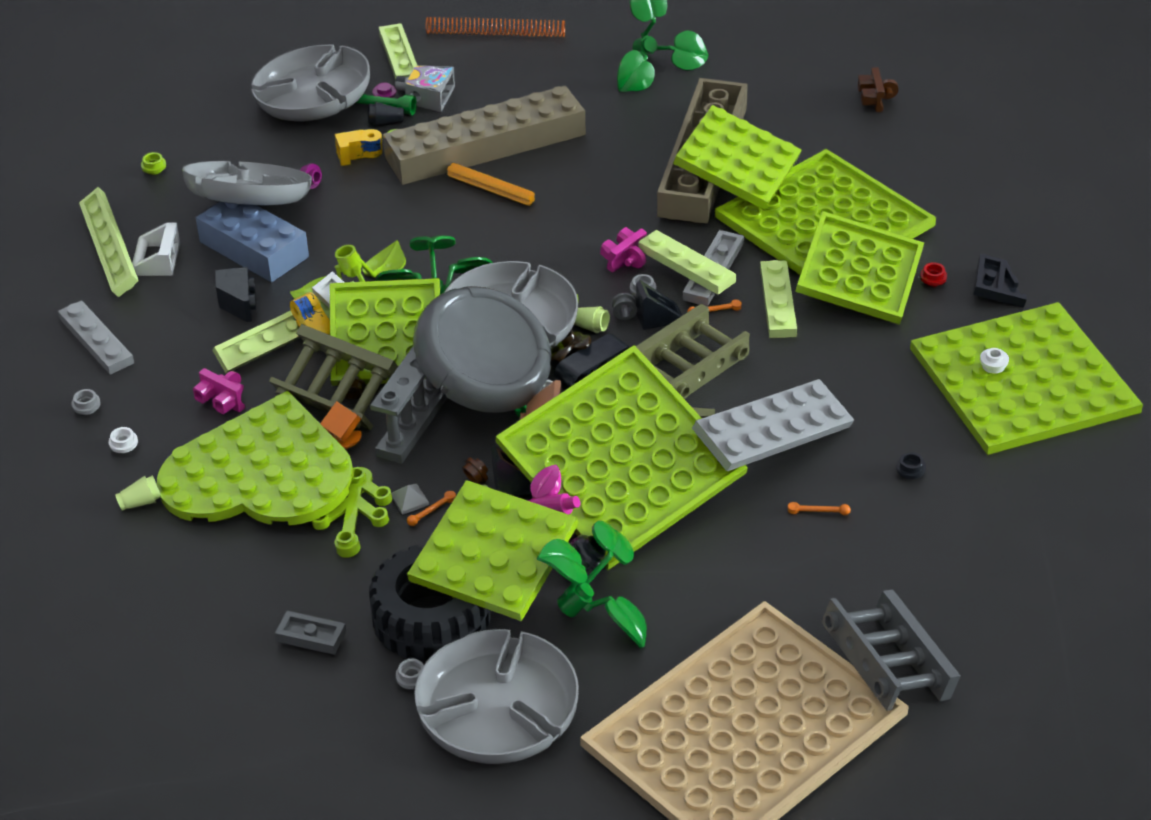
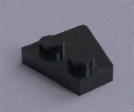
(997, 282)

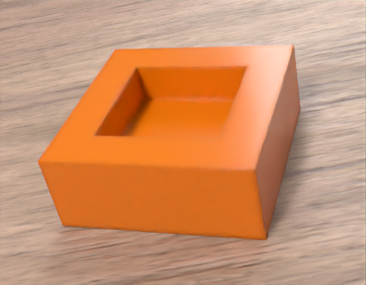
(340, 421)

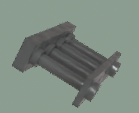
(416, 410)
(909, 636)

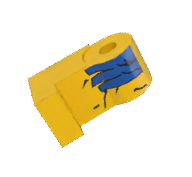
(358, 145)
(309, 312)

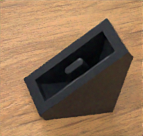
(654, 308)
(507, 475)

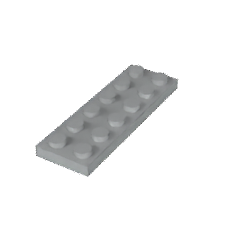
(772, 424)

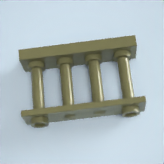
(681, 334)
(335, 350)

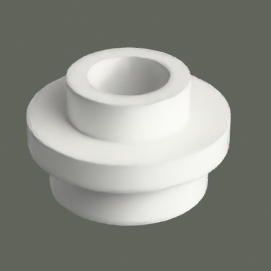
(994, 360)
(123, 440)

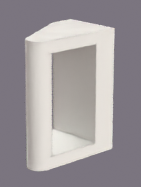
(162, 262)

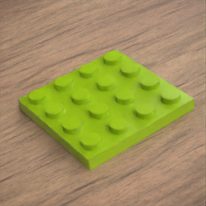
(737, 157)
(860, 267)
(378, 317)
(490, 550)

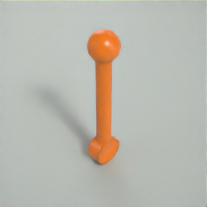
(734, 305)
(449, 496)
(794, 508)

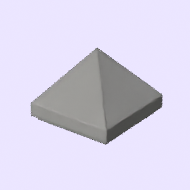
(409, 498)

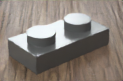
(310, 632)

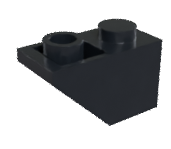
(235, 292)

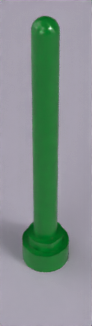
(406, 102)

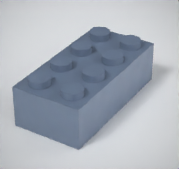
(253, 238)

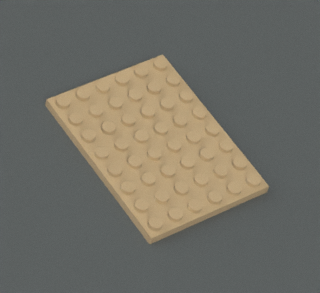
(743, 724)

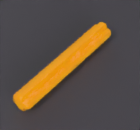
(491, 184)

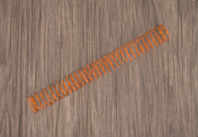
(562, 29)

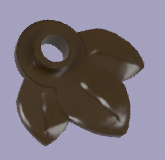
(569, 345)

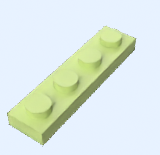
(397, 49)
(687, 262)
(778, 299)

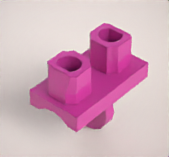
(626, 251)
(222, 389)

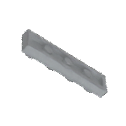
(723, 252)
(96, 337)

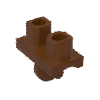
(874, 89)

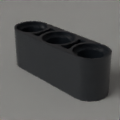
(588, 360)

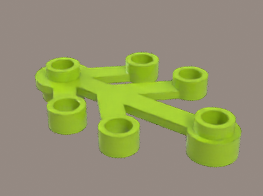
(347, 541)

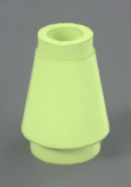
(593, 319)
(139, 493)

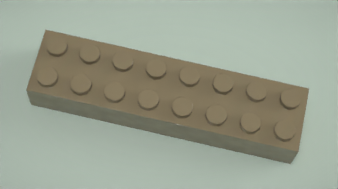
(484, 134)
(681, 192)

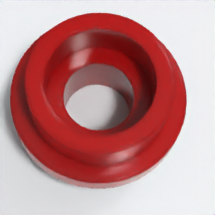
(933, 274)

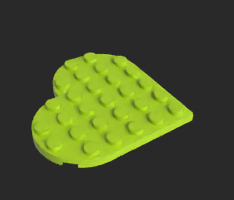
(263, 463)

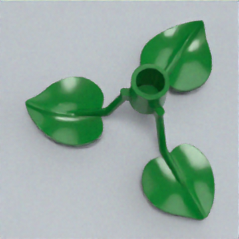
(634, 70)
(430, 244)
(579, 594)

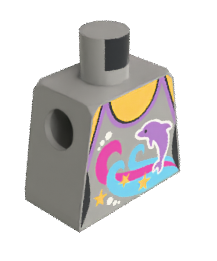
(429, 84)

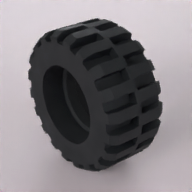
(414, 629)

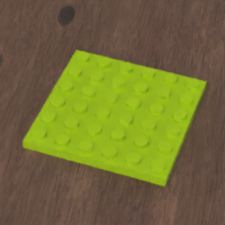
(816, 186)
(1047, 389)
(622, 450)

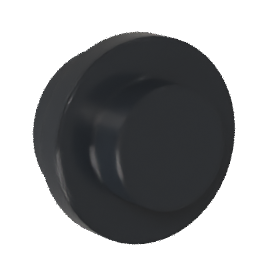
(911, 465)

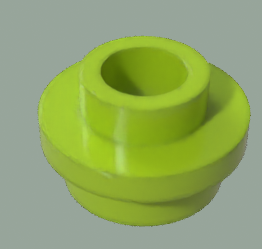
(153, 163)

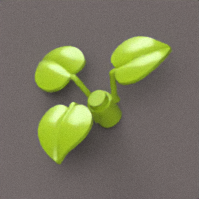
(350, 264)

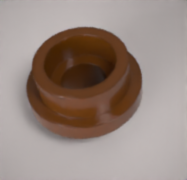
(475, 470)

